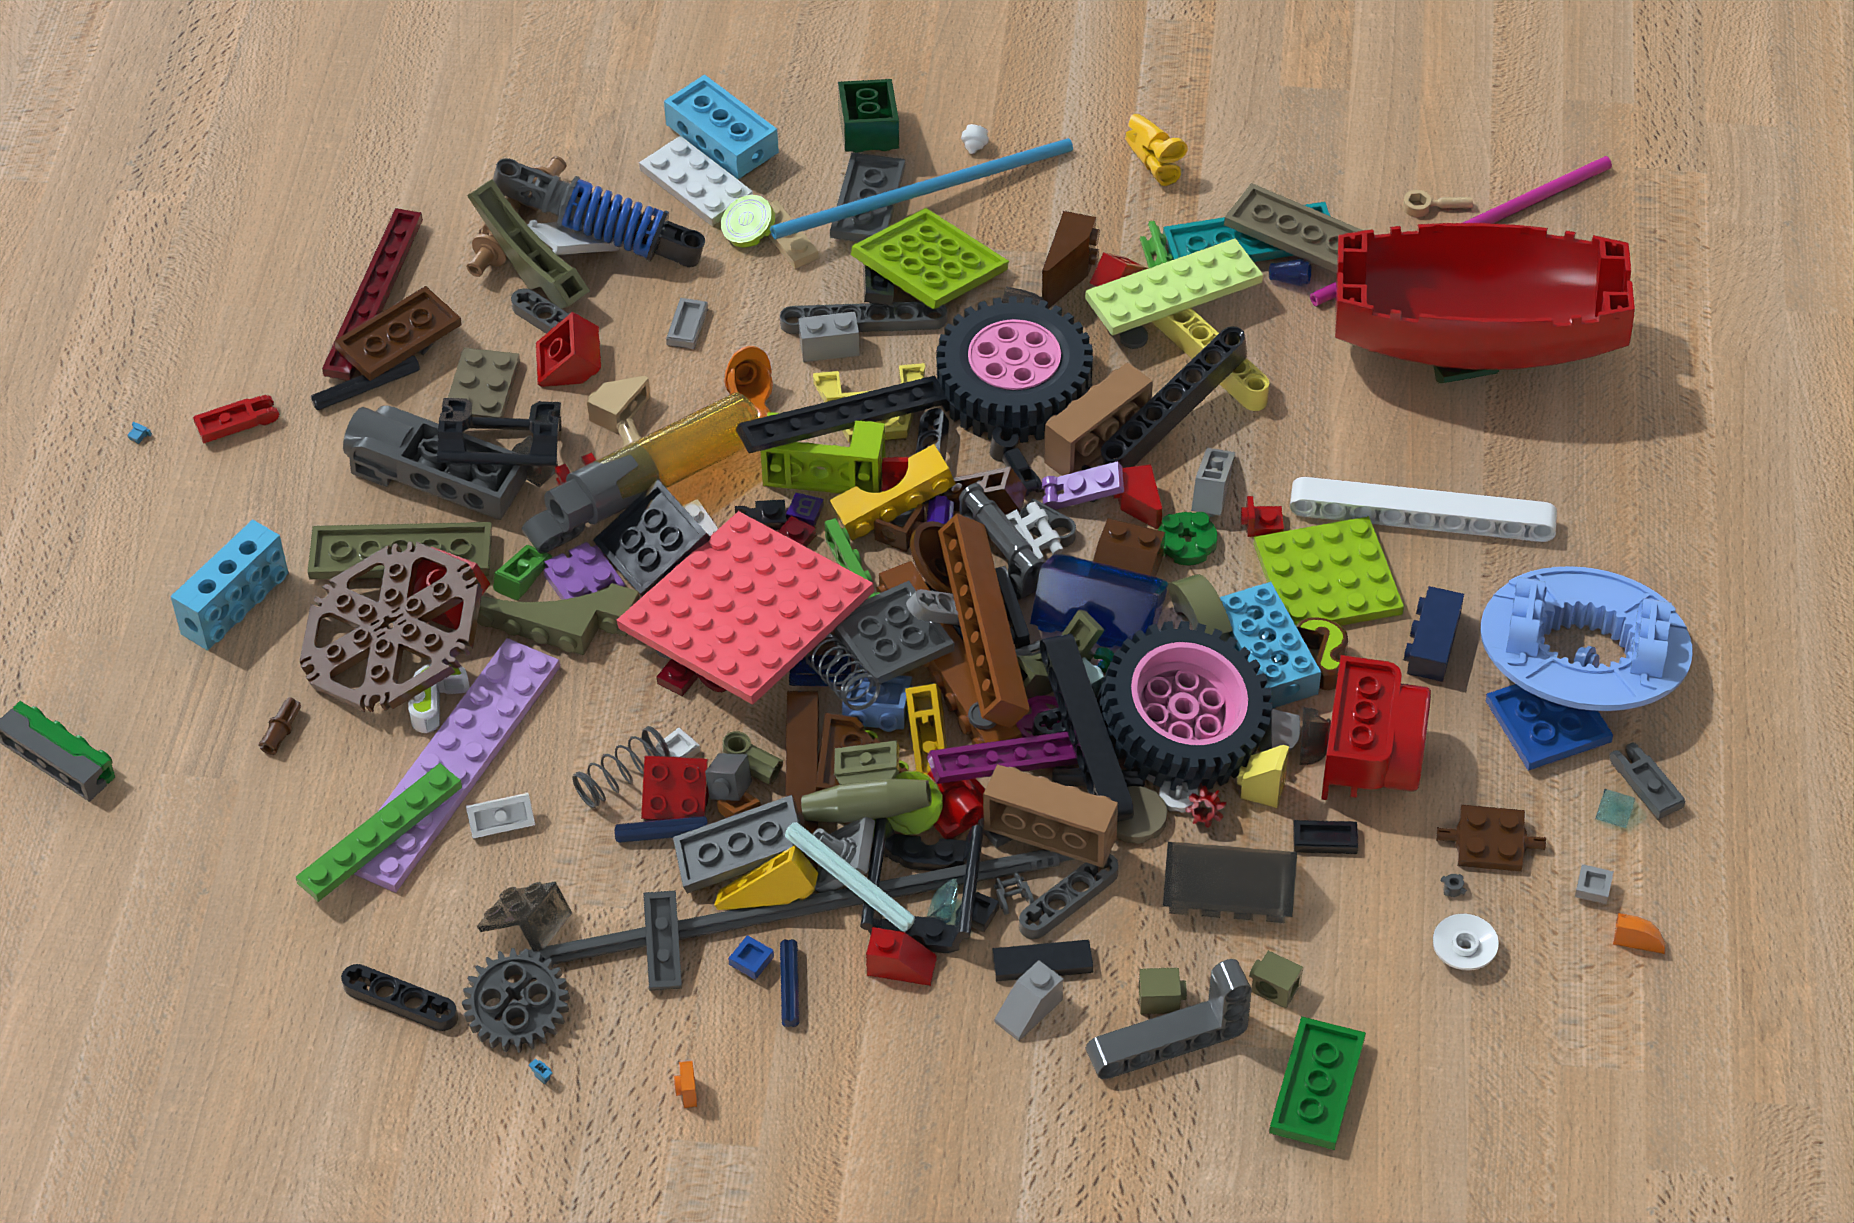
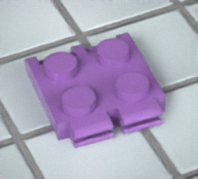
(581, 573)

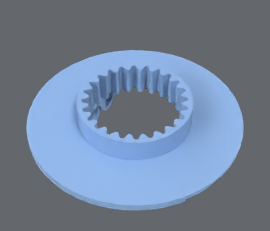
(1644, 622)

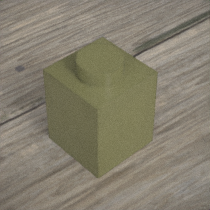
(1160, 990)

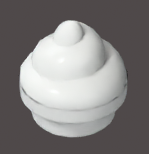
(974, 138)

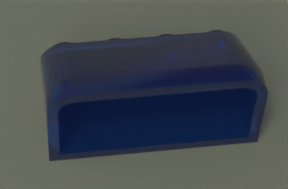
(1112, 596)

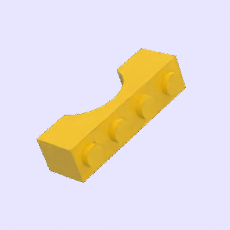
(924, 479)

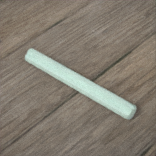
(849, 876)

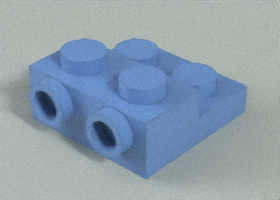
(889, 709)

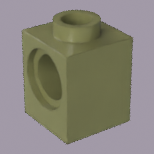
(1276, 978)

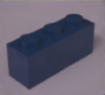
(1433, 633)

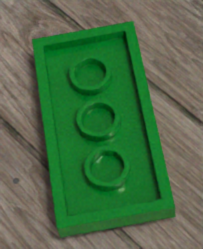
(1317, 1083)

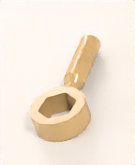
(1424, 197)

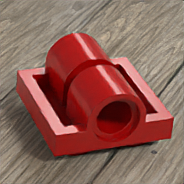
(674, 787)
(960, 806)

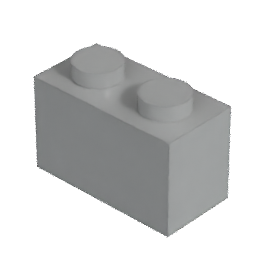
(829, 336)

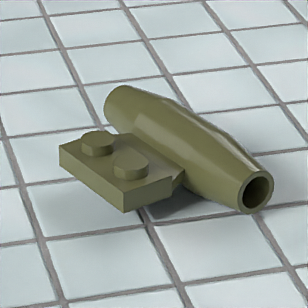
(866, 787)

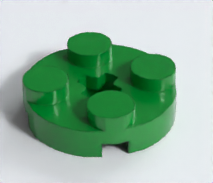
(1188, 524)

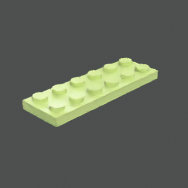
(1173, 286)

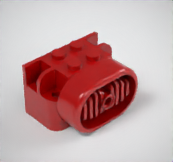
(1375, 728)

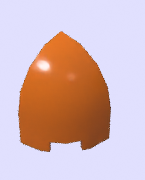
(1638, 934)

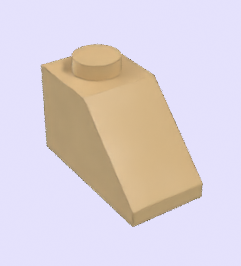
(618, 401)

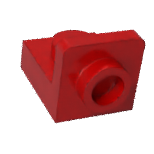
(1261, 519)

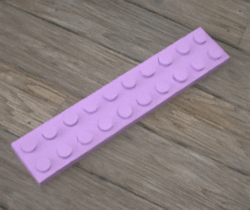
(466, 748)

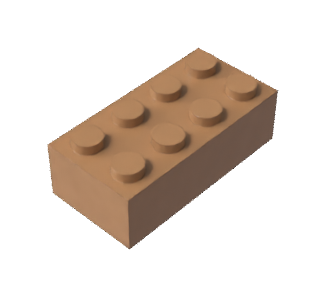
(1087, 423)
(1050, 815)

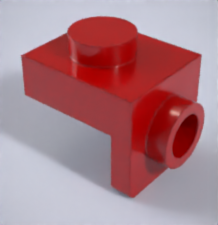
(893, 471)

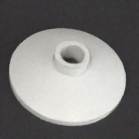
(1469, 932)

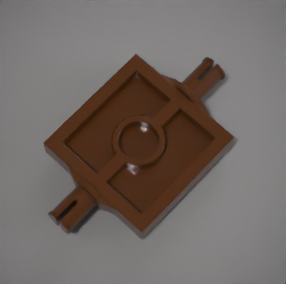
(1491, 838)

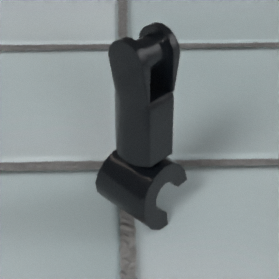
(1012, 456)

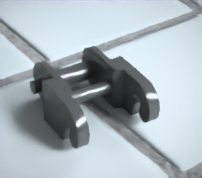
(1023, 889)

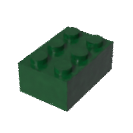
(868, 115)

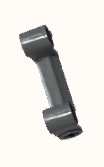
(1022, 562)

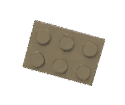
(485, 380)

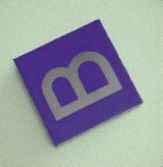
(805, 508)

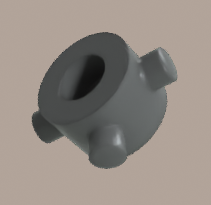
(1453, 885)

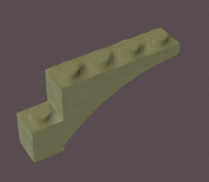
(526, 251)
(560, 623)

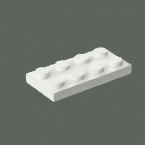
(694, 179)

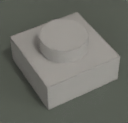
(1594, 884)

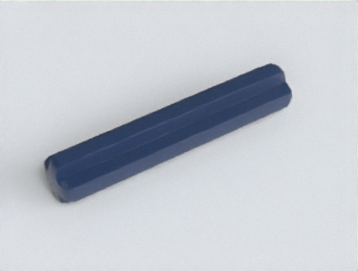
(657, 829)
(789, 983)

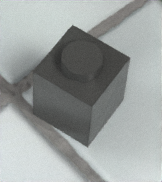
(728, 776)

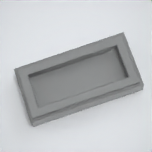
(687, 323)

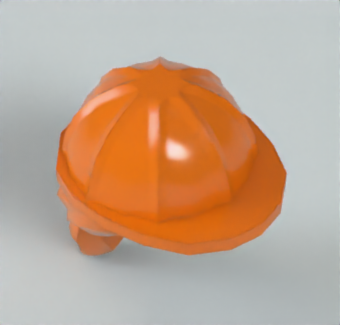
(750, 375)

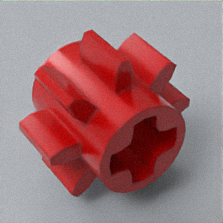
(1211, 800)

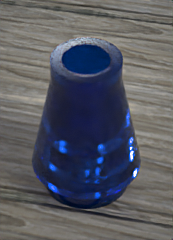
(1291, 272)

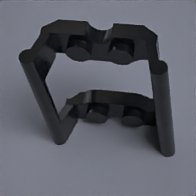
(457, 417)
(916, 855)

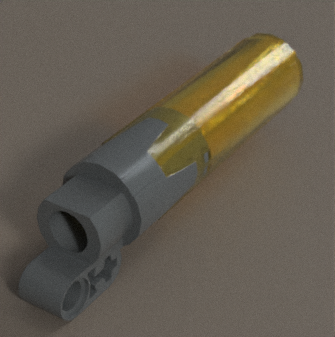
(625, 474)

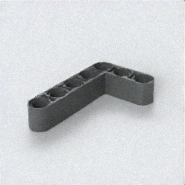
(1180, 1031)

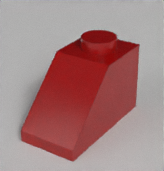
(1114, 267)
(1140, 495)
(899, 957)

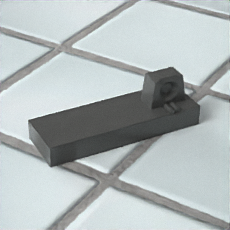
(662, 940)

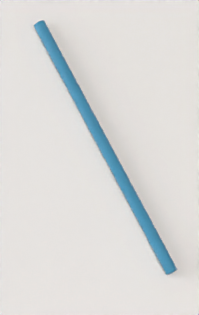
(921, 188)

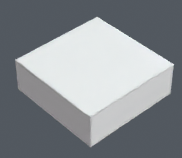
(680, 745)

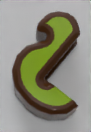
(1332, 642)

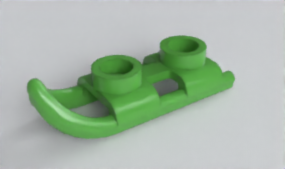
(1155, 245)

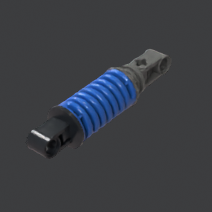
(599, 215)

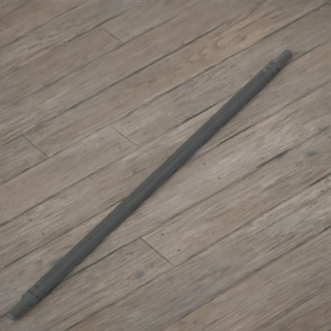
(812, 904)

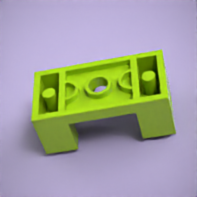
(845, 467)

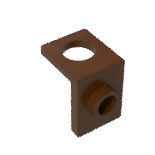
(902, 535)

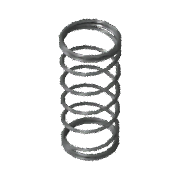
(866, 674)
(590, 783)

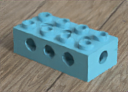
(721, 126)
(229, 585)
(1273, 639)

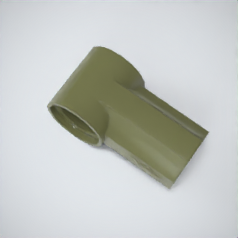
(762, 764)

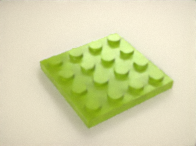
(929, 258)
(1330, 572)

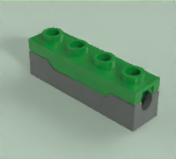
(56, 750)

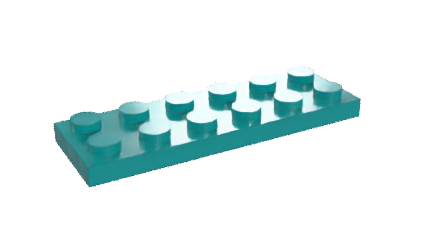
(1199, 235)

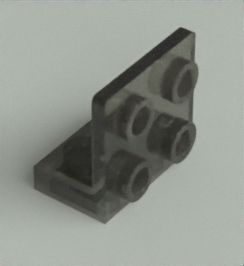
(536, 909)

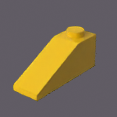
(926, 723)
(772, 883)

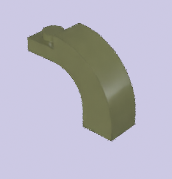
(1200, 604)
(1033, 673)

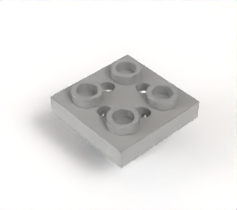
(852, 845)

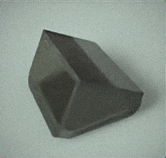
(1229, 881)

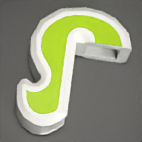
(425, 708)

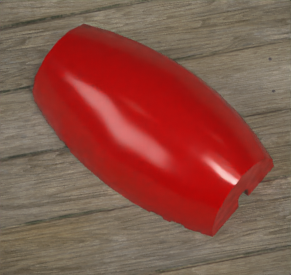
(1483, 295)

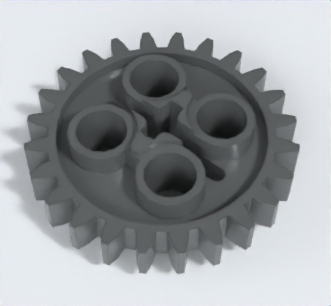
(494, 984)

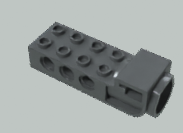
(404, 449)

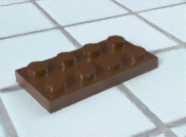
(397, 333)

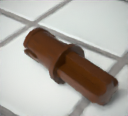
(280, 726)

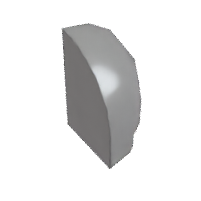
(1282, 730)

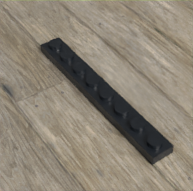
(840, 414)

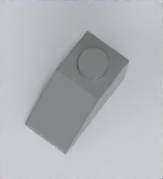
(1030, 1000)

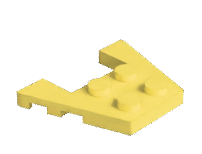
(898, 427)

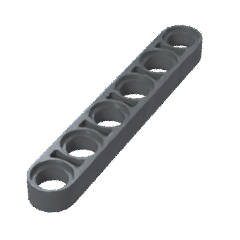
(864, 311)

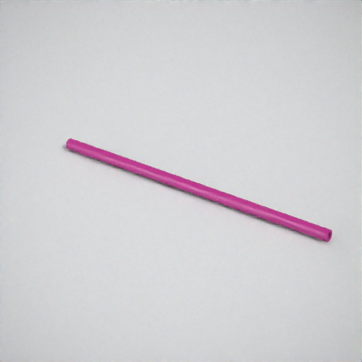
(1508, 208)

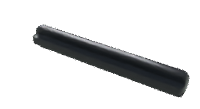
(361, 384)

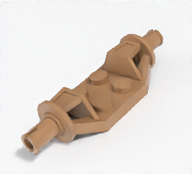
(485, 245)

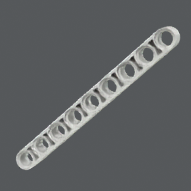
(1424, 509)

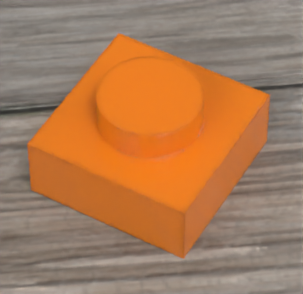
(686, 1084)

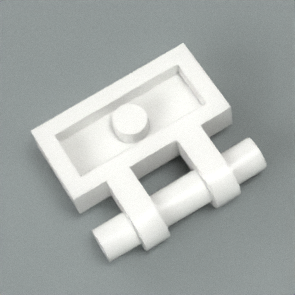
(1037, 518)

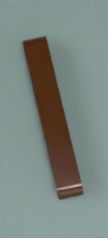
(802, 751)

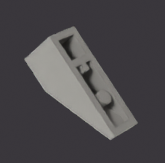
(1212, 481)

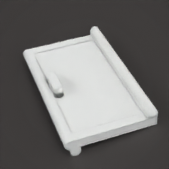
(567, 240)

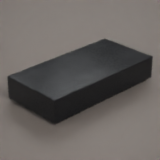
(1325, 837)

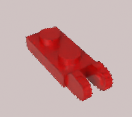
(235, 417)

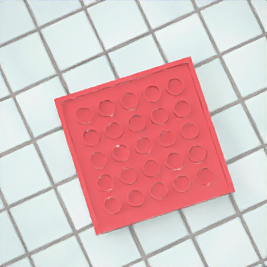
(745, 607)

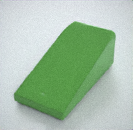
(520, 572)

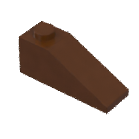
(999, 485)

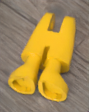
(1156, 149)

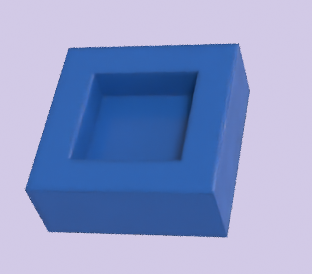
(751, 957)

